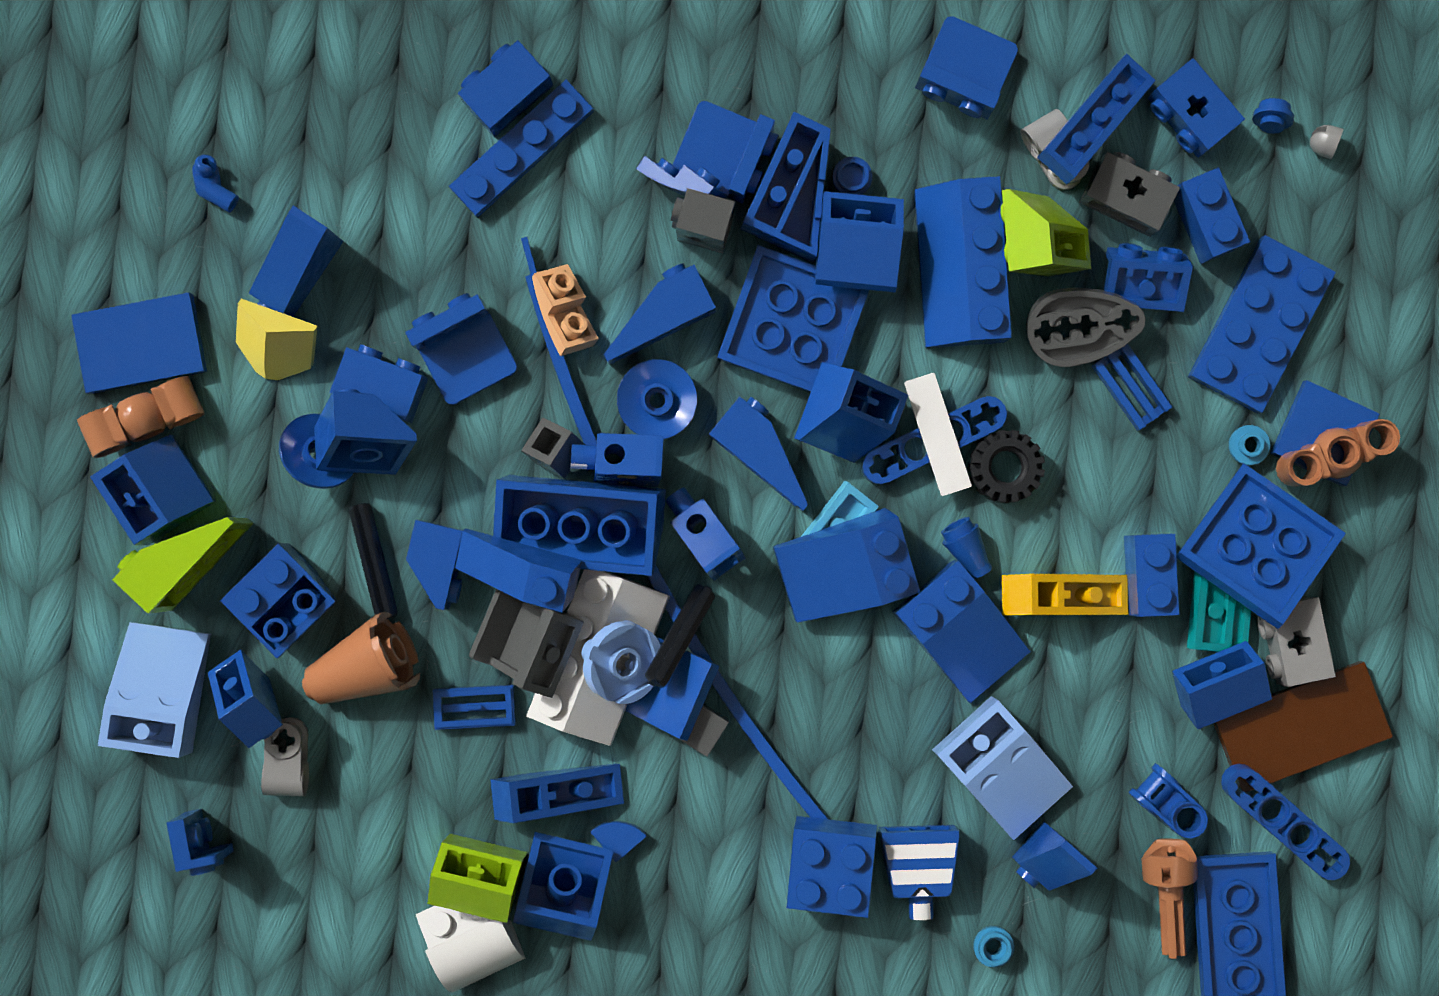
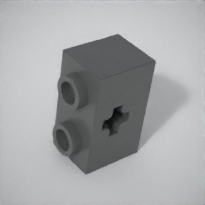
(1108, 193)
(703, 220)

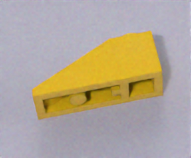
(1064, 594)

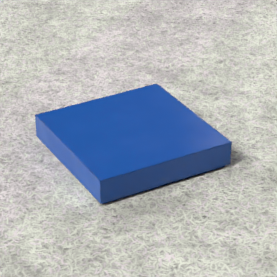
(1312, 414)
(681, 700)

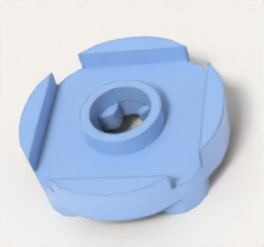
(602, 655)

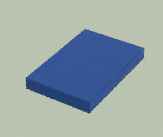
(139, 343)

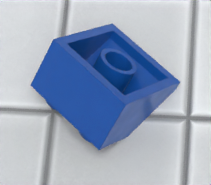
(361, 435)
(563, 886)

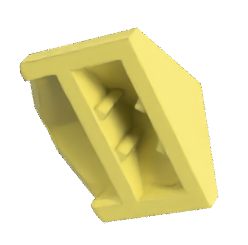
(274, 341)

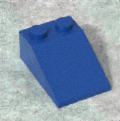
(847, 567)
(962, 630)

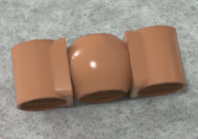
(140, 417)
(1355, 447)

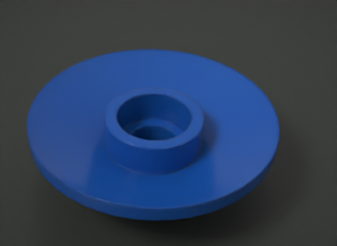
(652, 378)
(295, 449)

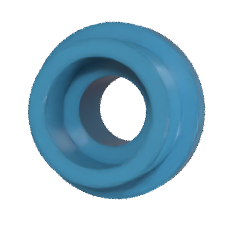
(1237, 447)
(997, 958)

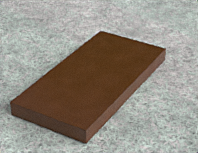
(1305, 726)

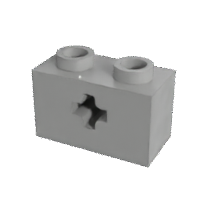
(1308, 659)

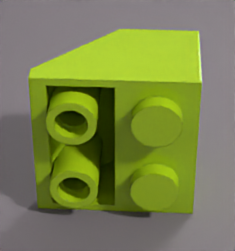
(1042, 236)
(476, 877)

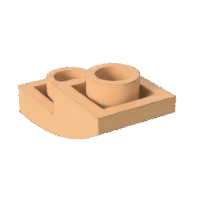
(561, 309)

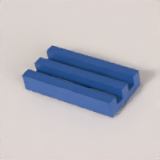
(1142, 374)
(508, 704)

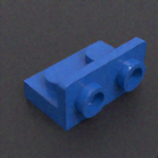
(1149, 277)
(189, 844)

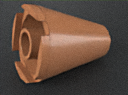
(364, 664)

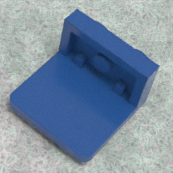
(967, 68)
(727, 148)
(462, 348)

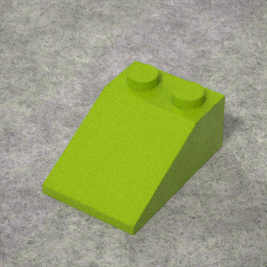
(170, 569)

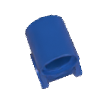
(1165, 799)

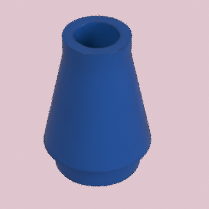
(966, 545)

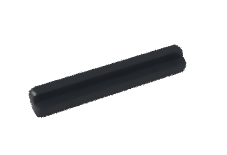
(372, 559)
(679, 636)

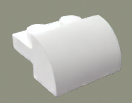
(467, 946)

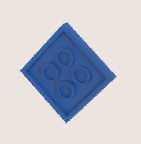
(789, 323)
(1260, 546)

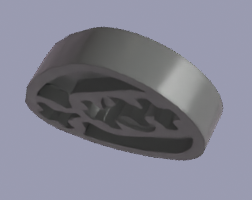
(1080, 348)

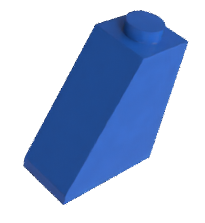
(294, 262)

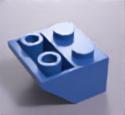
(859, 241)
(849, 412)
(152, 490)
(279, 599)

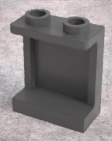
(526, 642)

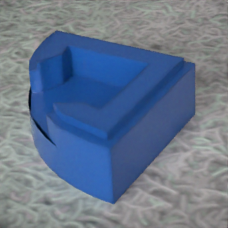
(618, 837)

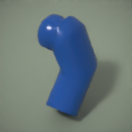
(208, 183)

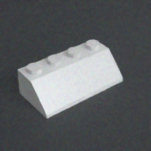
(598, 601)

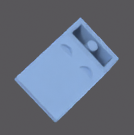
(155, 691)
(1002, 767)

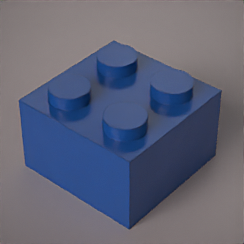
(831, 866)

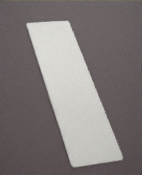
(937, 434)

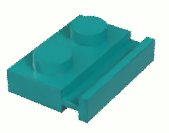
(1215, 618)

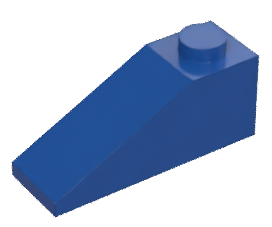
(668, 308)
(753, 441)
(519, 569)
(556, 792)
(1051, 860)

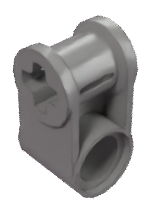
(1037, 137)
(286, 767)

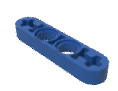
(983, 429)
(1285, 822)

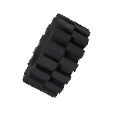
(1030, 466)

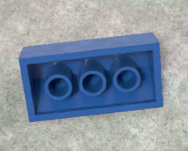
(962, 263)
(590, 521)

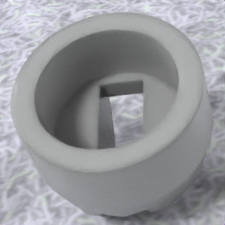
(1325, 140)

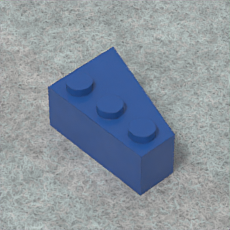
(791, 193)

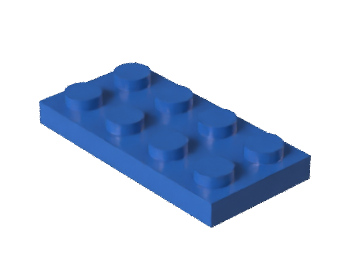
(1261, 324)
(1239, 925)

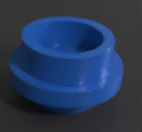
(1273, 115)
(852, 176)

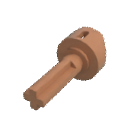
(1170, 876)

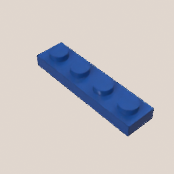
(1096, 119)
(521, 148)

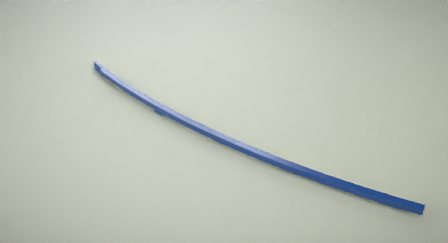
(658, 581)

